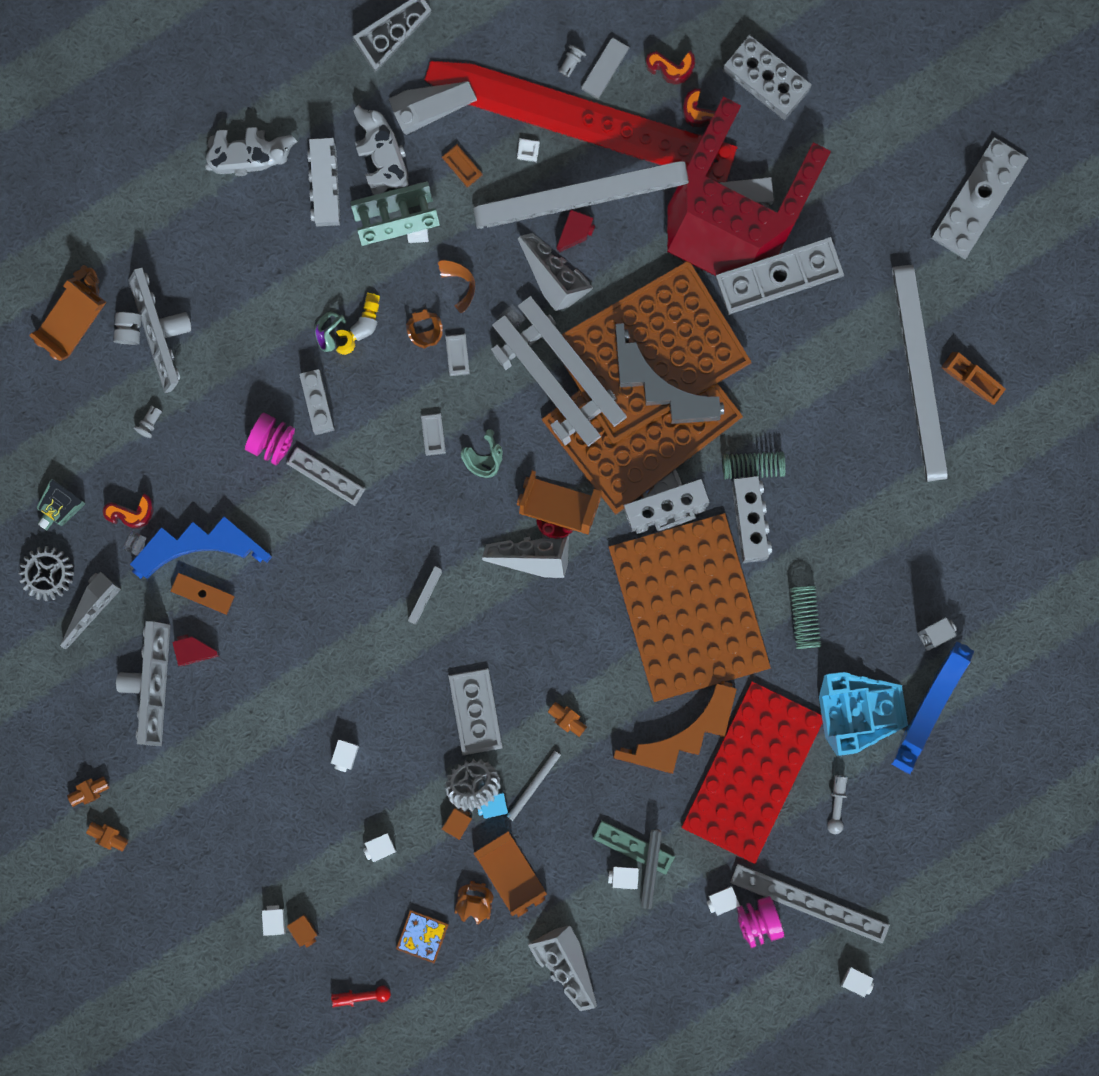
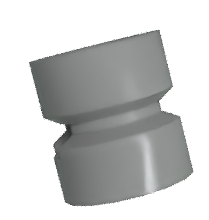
(127, 328)

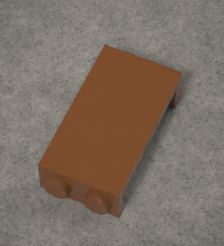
(68, 320)
(558, 504)
(511, 874)

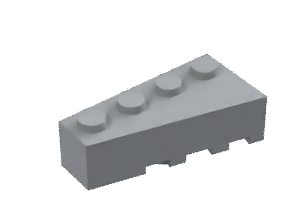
(387, 34)
(324, 182)

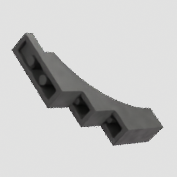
(636, 372)

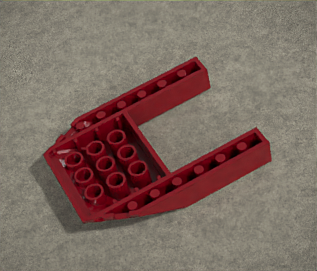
(721, 227)

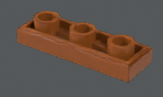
(191, 590)

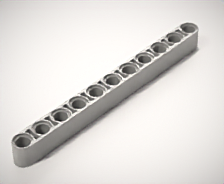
(581, 195)
(919, 373)

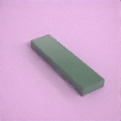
(630, 846)

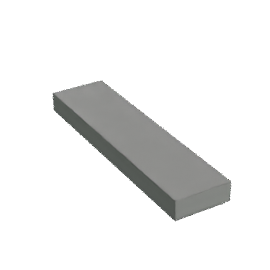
(325, 476)

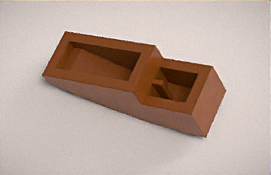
(973, 377)

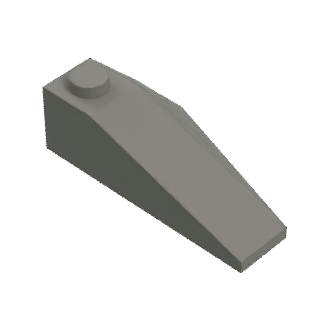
(425, 105)
(556, 280)
(539, 557)
(94, 600)
(564, 958)

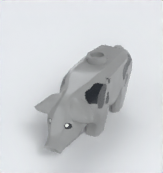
(384, 150)
(247, 154)

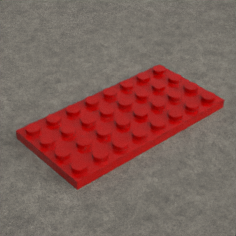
(753, 772)

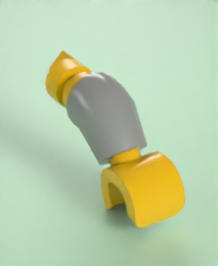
(363, 328)

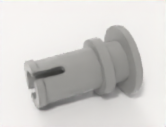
(571, 60)
(148, 422)

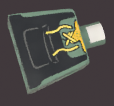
(57, 505)

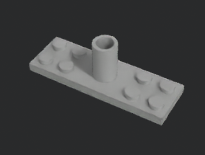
(971, 211)
(798, 268)
(158, 329)
(150, 683)

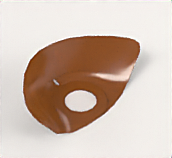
(451, 268)

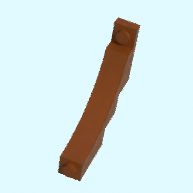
(664, 754)

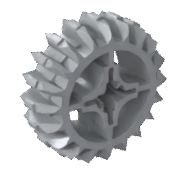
(56, 588)
(484, 785)

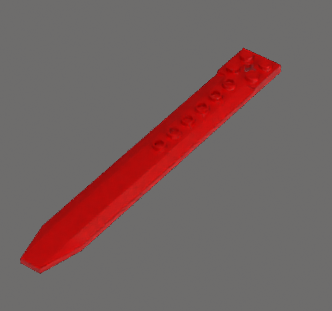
(578, 117)

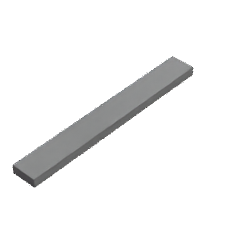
(810, 903)

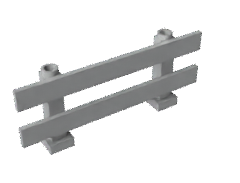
(519, 345)

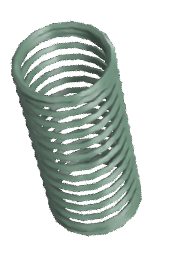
(727, 462)
(799, 591)

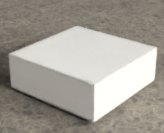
(528, 150)

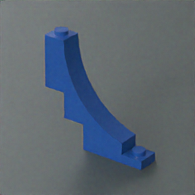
(222, 538)
(931, 706)

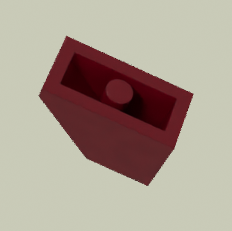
(576, 230)
(190, 650)

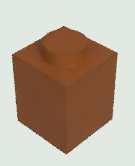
(457, 823)
(303, 931)

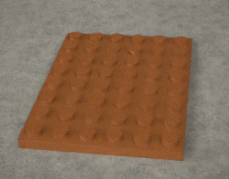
(677, 335)
(645, 456)
(689, 607)

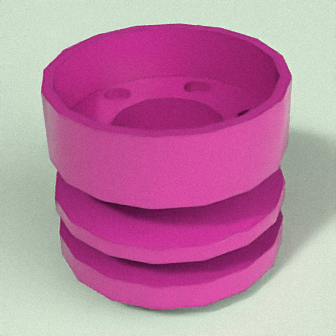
(273, 440)
(760, 922)

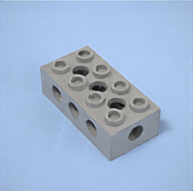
(767, 64)
(751, 487)
(694, 491)

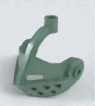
(474, 461)

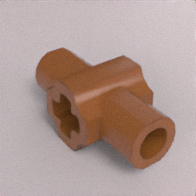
(567, 719)
(88, 791)
(107, 836)

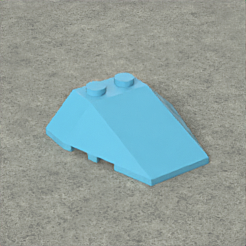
(859, 711)

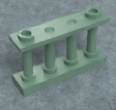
(392, 201)

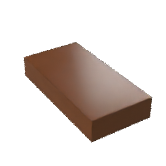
(462, 166)

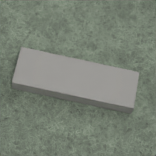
(605, 68)
(425, 595)

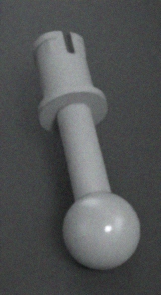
(835, 825)

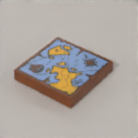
(422, 936)

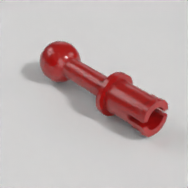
(381, 994)

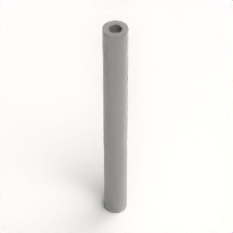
(533, 785)

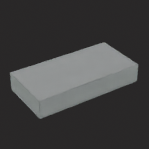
(457, 355)
(433, 434)

